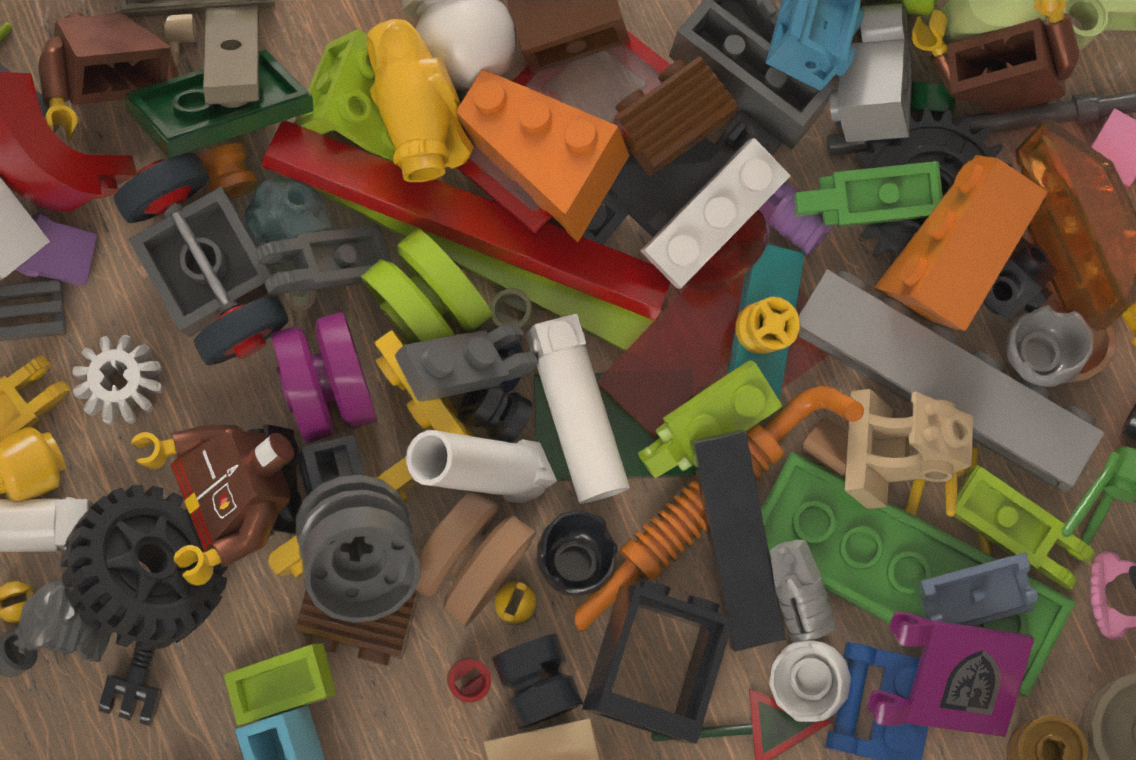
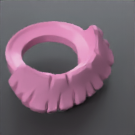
(1104, 570)

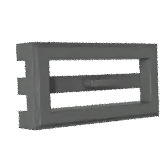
(29, 290)

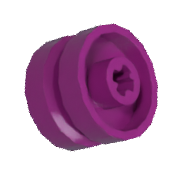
(320, 378)

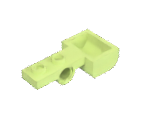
(979, 17)

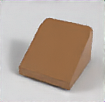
(828, 446)

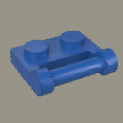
(884, 742)

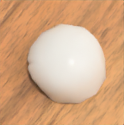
(810, 681)

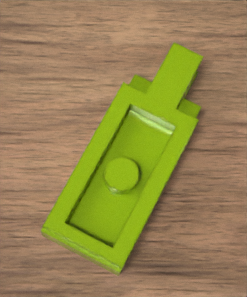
(726, 406)

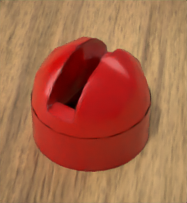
(475, 688)

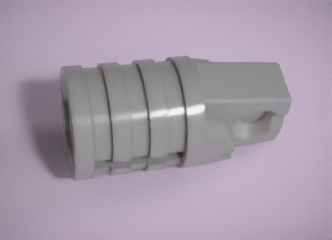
(801, 592)

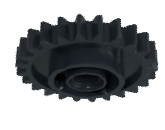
(926, 142)

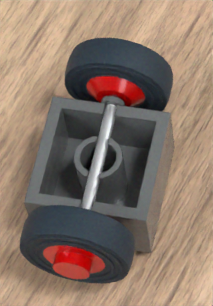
(201, 259)

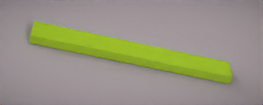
(597, 317)

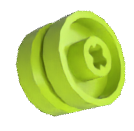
(434, 290)

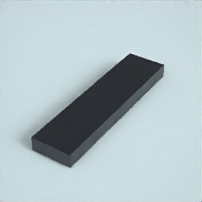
(738, 539)

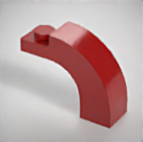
(40, 164)

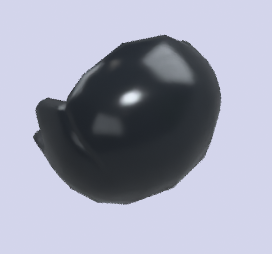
(576, 553)

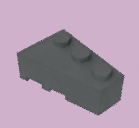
(735, 45)

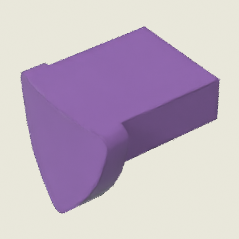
(65, 256)

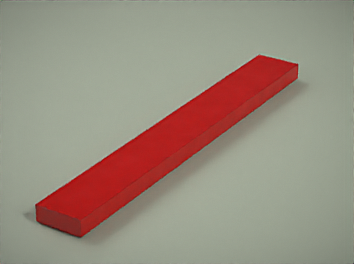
(466, 219)

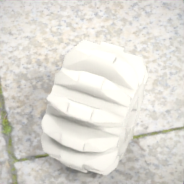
(98, 385)

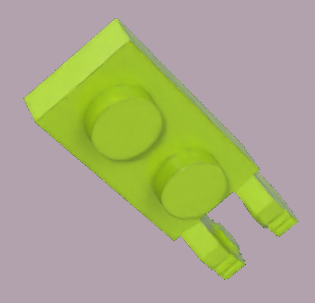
(1017, 524)

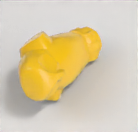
(416, 102)

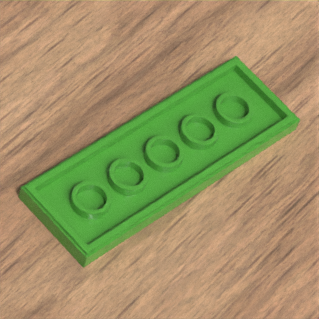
(884, 552)

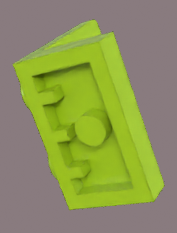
(344, 97)

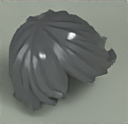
(54, 624)

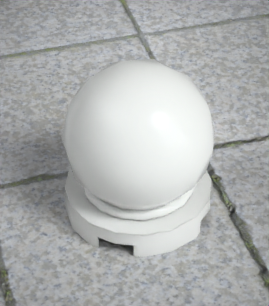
(466, 36)

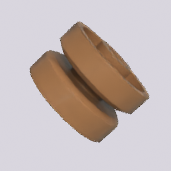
(476, 561)

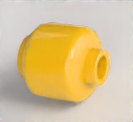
(29, 464)

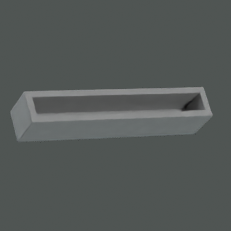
(908, 358)

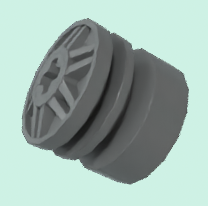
(357, 548)

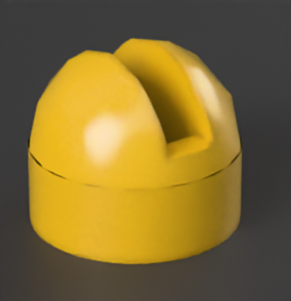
(10, 589)
(526, 607)

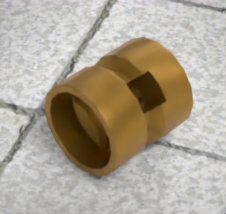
(1047, 740)

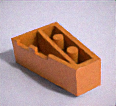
(545, 146)
(963, 243)

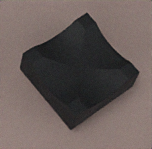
(660, 197)

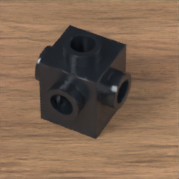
(1021, 282)

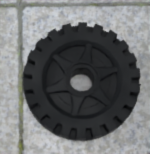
(113, 585)

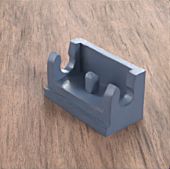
(979, 593)

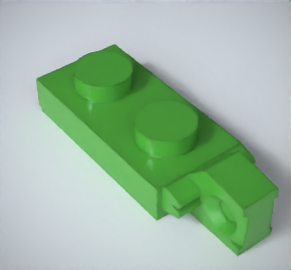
(873, 195)

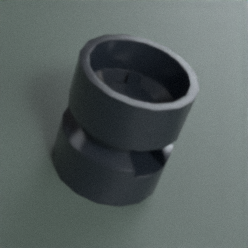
(537, 680)

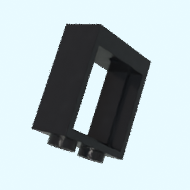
(701, 674)

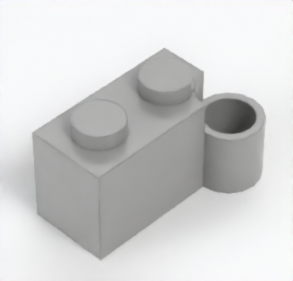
(877, 86)

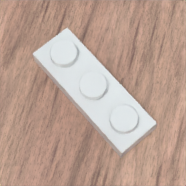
(715, 213)

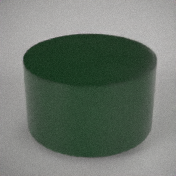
(931, 96)

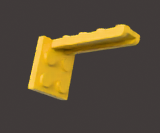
(432, 414)

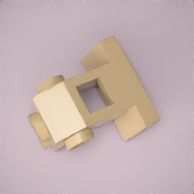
(881, 445)

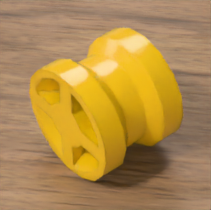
(779, 321)

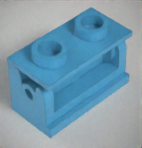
(815, 39)

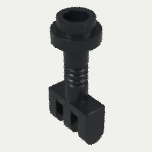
(133, 689)

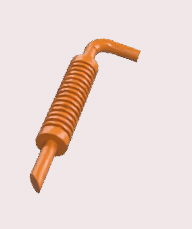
(686, 515)

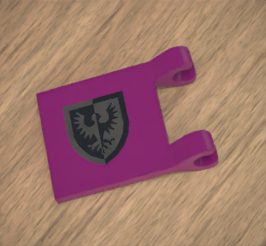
(962, 680)

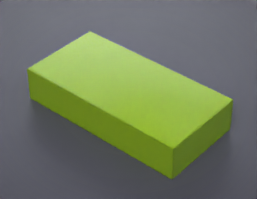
(280, 684)

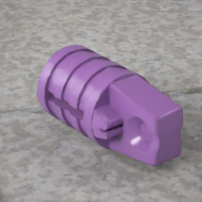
(802, 231)

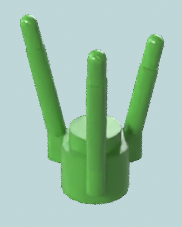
(1119, 483)

